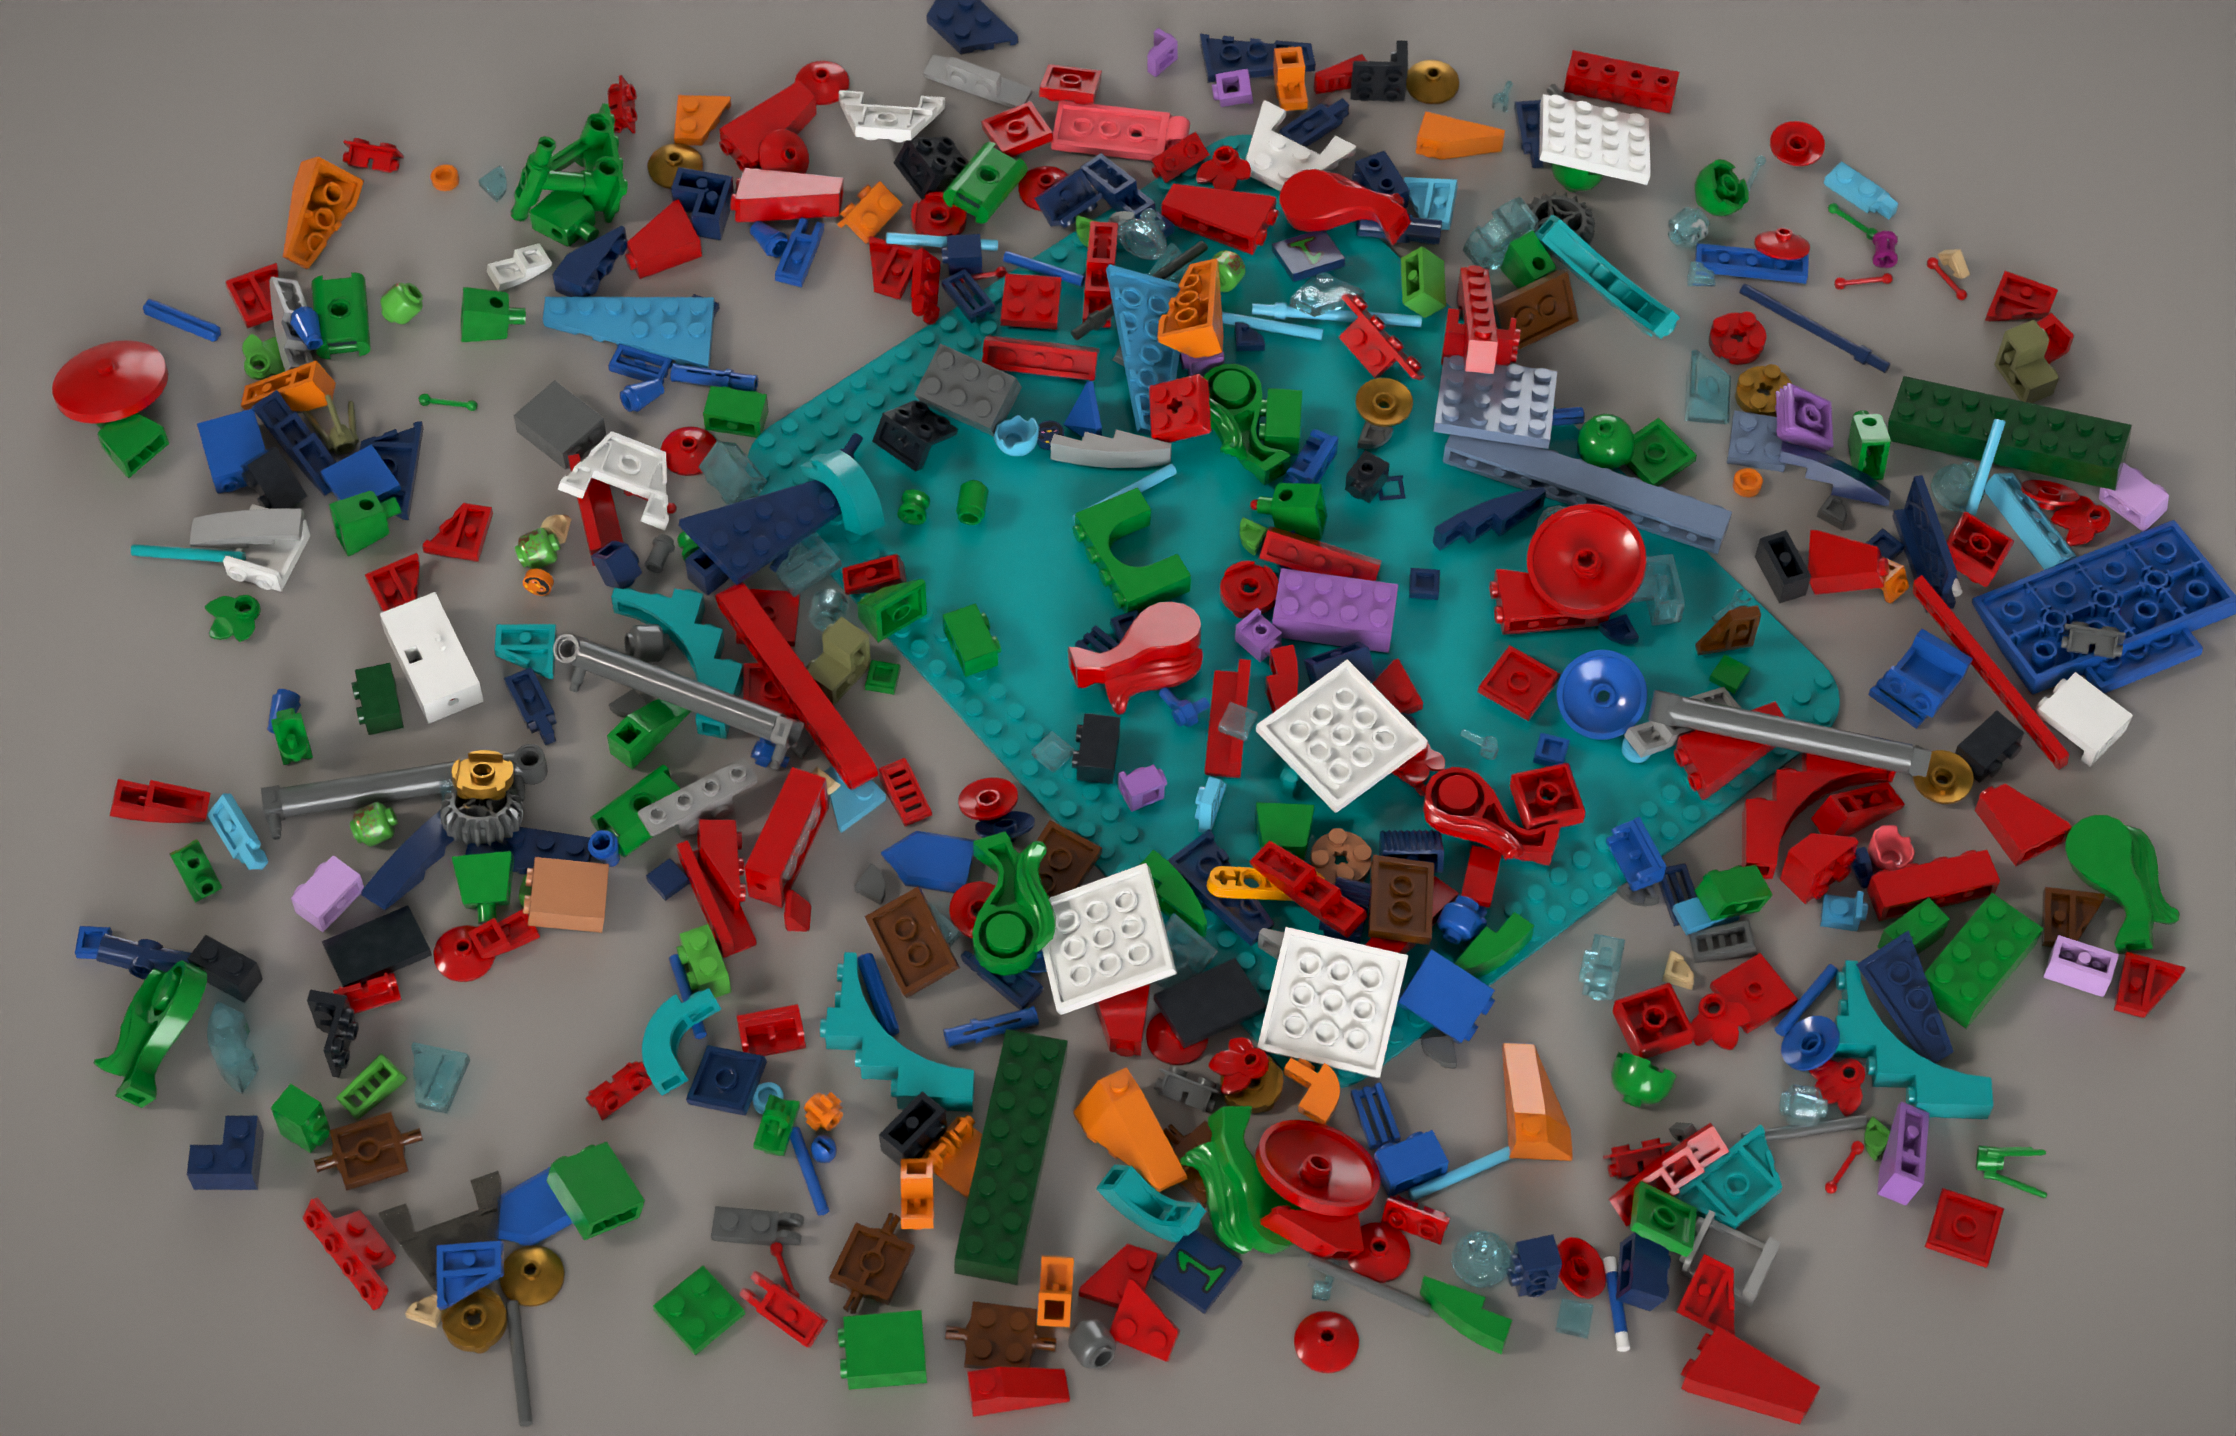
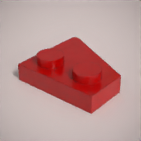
(890, 267)
(2020, 299)
(1111, 1279)
(1710, 1296)
(1143, 1324)

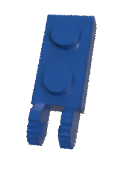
(799, 254)

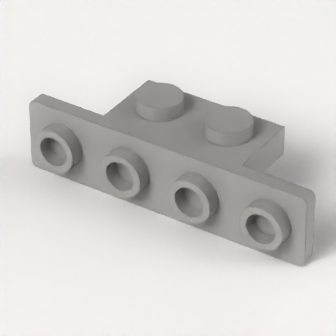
(976, 81)
(702, 800)

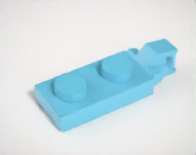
(1860, 191)
(237, 832)

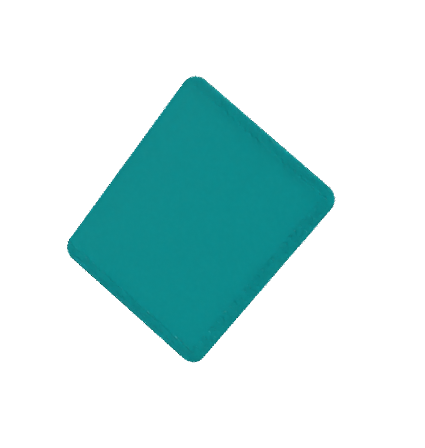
(1047, 595)

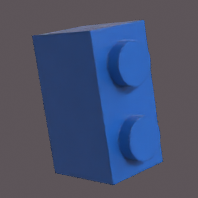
(1410, 1162)

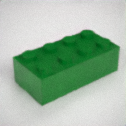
(1981, 959)

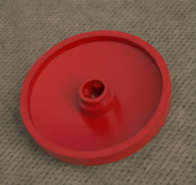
(110, 381)
(1586, 561)
(1317, 1167)

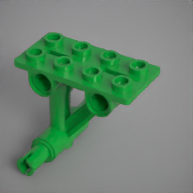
(595, 150)

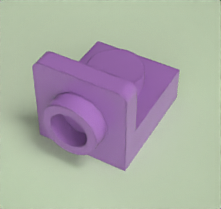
(1162, 53)

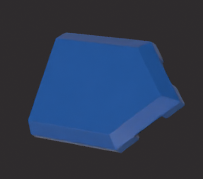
(931, 860)
(531, 1212)

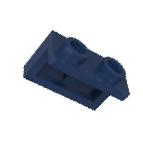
(1068, 199)

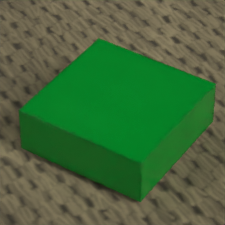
(1729, 674)
(882, 677)

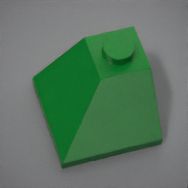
(892, 608)

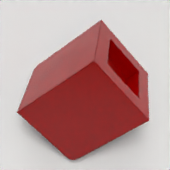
(2059, 337)

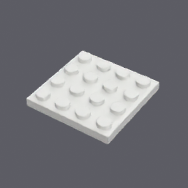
(1594, 139)
(1341, 736)
(1107, 940)
(1332, 1002)

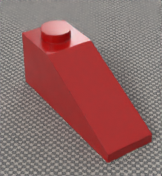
(1856, 809)
(1015, 1388)

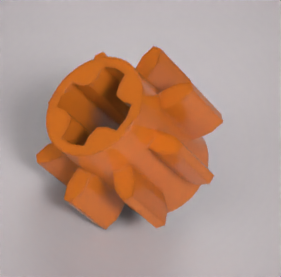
(823, 1111)

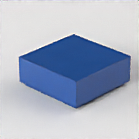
(1551, 750)
(89, 941)

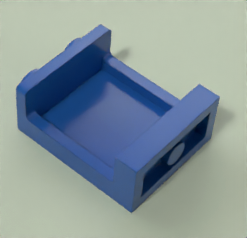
(228, 445)
(1927, 673)
(1447, 997)

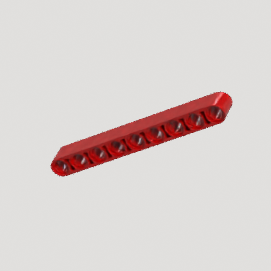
(796, 686)

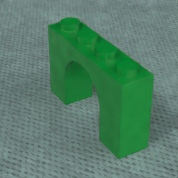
(1130, 586)

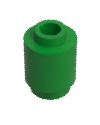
(972, 502)

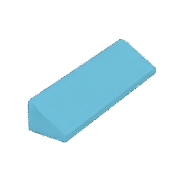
(2028, 521)

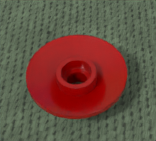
(824, 80)
(1797, 143)
(773, 152)
(1033, 183)
(1782, 244)
(683, 459)
(2049, 493)
(988, 798)
(966, 902)
(456, 964)
(1166, 1046)
(1382, 1265)
(1581, 1268)
(1321, 1354)

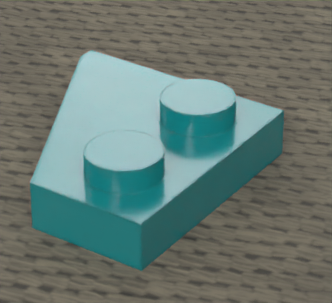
(527, 646)

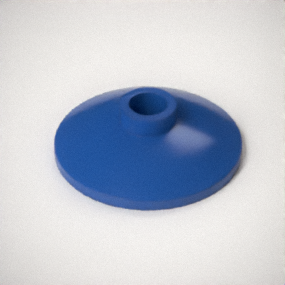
(1810, 1043)

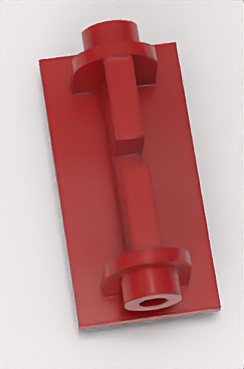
(623, 97)
(362, 151)
(1179, 157)
(372, 994)
(625, 1086)
(1625, 1160)
(1406, 1217)

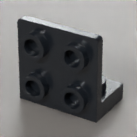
(1381, 79)
(928, 161)
(911, 431)
(334, 1016)

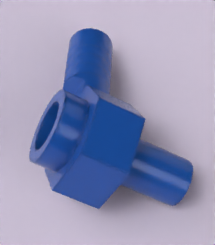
(1183, 711)
(763, 752)

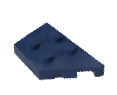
(969, 25)
(401, 455)

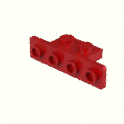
(1372, 343)
(354, 1247)

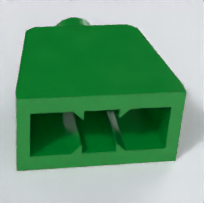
(564, 218)
(1526, 261)
(487, 315)
(1871, 433)
(132, 442)
(1296, 508)
(361, 520)
(1285, 826)
(485, 881)

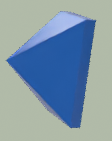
(1085, 414)

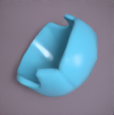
(1016, 436)

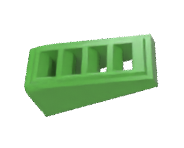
(378, 1094)

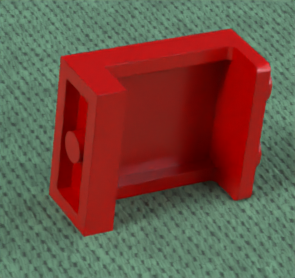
(1454, 340)

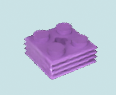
(1804, 418)

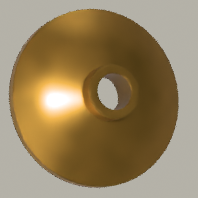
(1432, 82)
(666, 160)
(1384, 393)
(1950, 769)
(534, 1288)

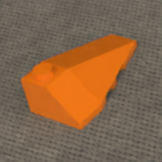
(317, 207)
(1195, 314)
(1532, 1110)
(1124, 1123)

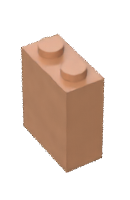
(566, 894)

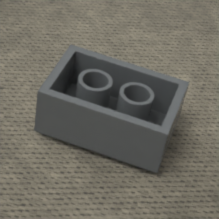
(968, 390)

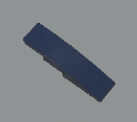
(1120, 189)
(295, 438)
(1845, 479)
(1496, 514)
(408, 864)

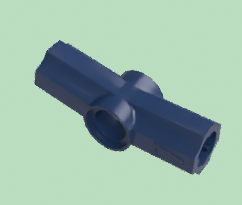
(1419, 230)
(138, 956)

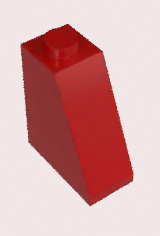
(663, 242)
(1844, 564)
(2019, 823)
(1124, 1020)

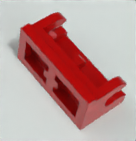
(771, 1031)

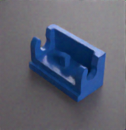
(1313, 459)
(1636, 854)

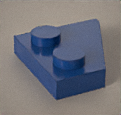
(466, 1269)

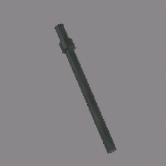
(1098, 318)

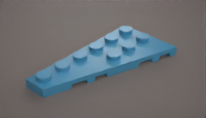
(1137, 308)
(659, 325)

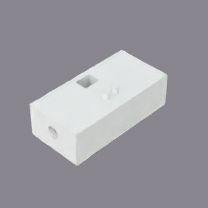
(431, 657)

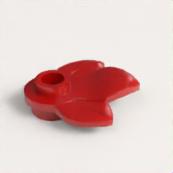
(1224, 169)
(2079, 521)
(1417, 768)
(1719, 1026)
(1237, 1066)
(1837, 1087)

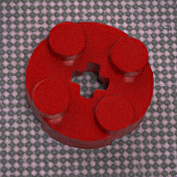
(928, 208)
(1739, 324)
(1245, 573)

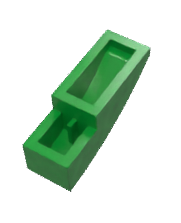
(1175, 893)
(1495, 949)
(1466, 1314)

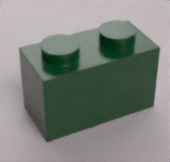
(378, 699)

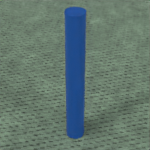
(1043, 268)
(685, 991)
(1806, 1000)
(809, 1172)

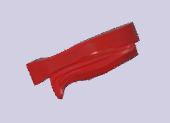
(1327, 200)
(1153, 654)
(1467, 808)

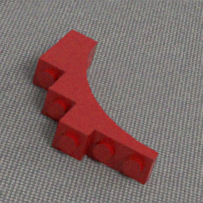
(1792, 792)

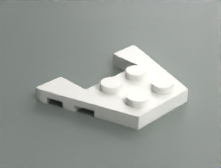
(888, 121)
(1278, 158)
(626, 466)

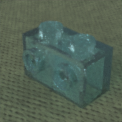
(732, 473)
(1601, 967)

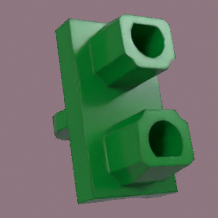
(291, 736)
(196, 871)
(776, 1125)

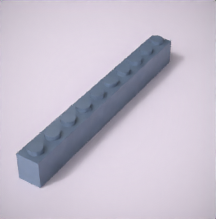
(1578, 482)

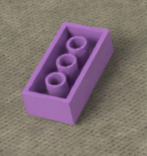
(1335, 609)

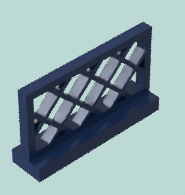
(1925, 541)

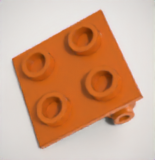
(956, 1154)

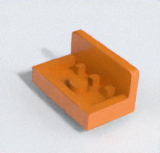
(871, 212)

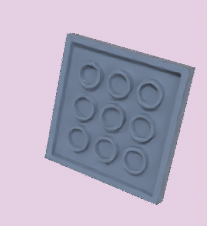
(1501, 407)

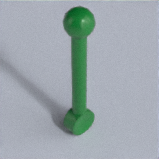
(1833, 208)
(424, 400)

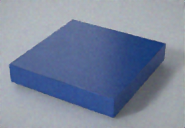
(359, 474)

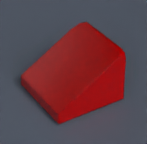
(797, 912)

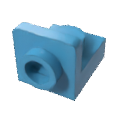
(1843, 912)

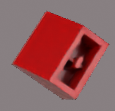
(1817, 864)

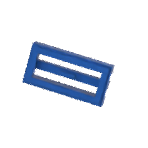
(638, 368)
(1875, 693)
(1368, 1093)

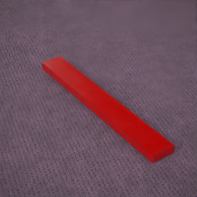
(1990, 673)

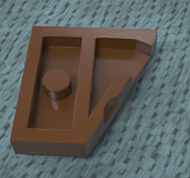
(1733, 631)
(2067, 913)

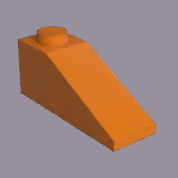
(1454, 138)
(300, 387)

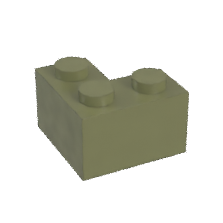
(2023, 362)
(843, 660)

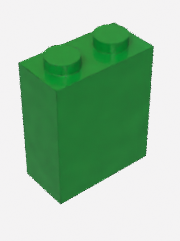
(595, 1190)
(883, 1350)

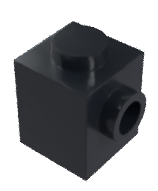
(1367, 476)

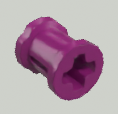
(1885, 249)

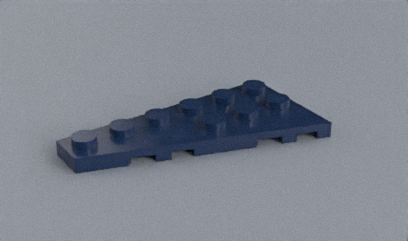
(760, 529)

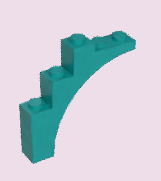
(1613, 286)
(699, 643)
(882, 1057)
(1894, 1065)

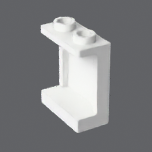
(267, 563)
(2084, 716)

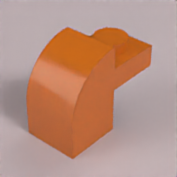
(1289, 78)
(1322, 1088)
(917, 1193)
(1055, 1291)

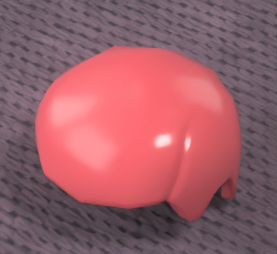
(1889, 849)

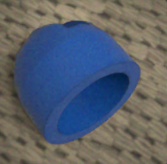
(819, 1153)

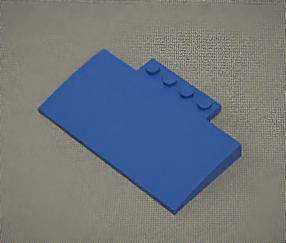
(2154, 578)

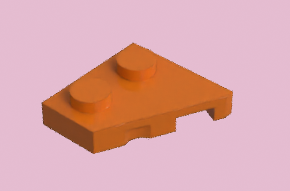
(697, 117)

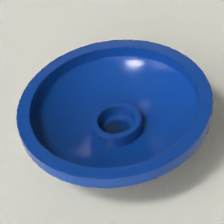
(1584, 681)

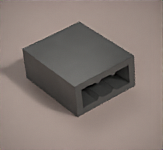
(560, 424)

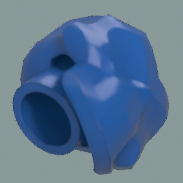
(1462, 920)

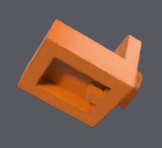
(1895, 583)

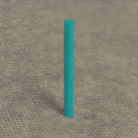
(184, 553)

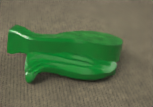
(1235, 417)
(2125, 868)
(1018, 912)
(151, 1028)
(1234, 1185)

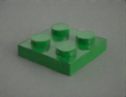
(1659, 454)
(1663, 1219)
(698, 1310)

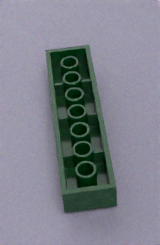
(2032, 440)
(1011, 1157)

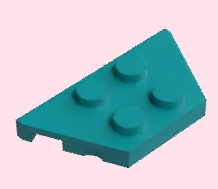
(1735, 1182)

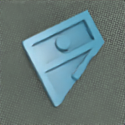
(1433, 198)
(1208, 803)
(853, 804)

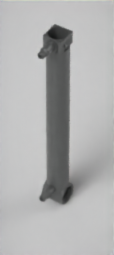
(678, 691)
(1788, 733)
(385, 787)

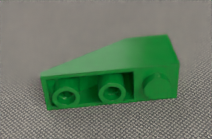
(644, 731)

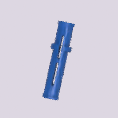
(713, 377)
(954, 1036)

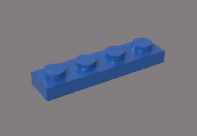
(1750, 263)

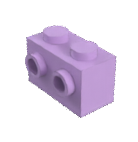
(2136, 498)
(327, 893)
(2081, 966)

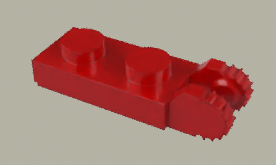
(925, 286)
(785, 1310)

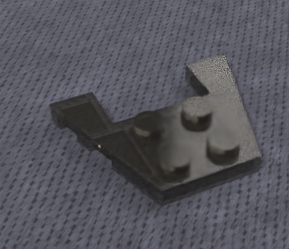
(469, 1228)

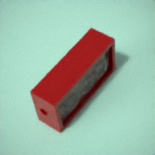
(787, 837)

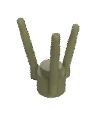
(341, 439)

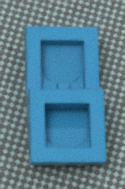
(1694, 917)

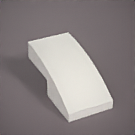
(524, 265)

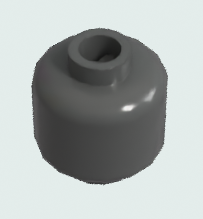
(647, 642)
(1092, 1344)

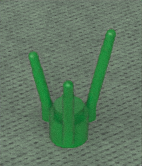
(1992, 1159)

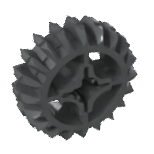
(1568, 210)
(481, 819)

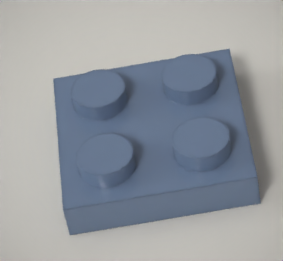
(1755, 442)

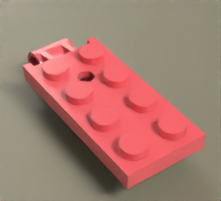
(1110, 130)

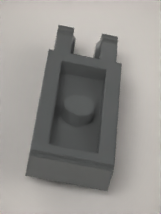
(755, 1226)

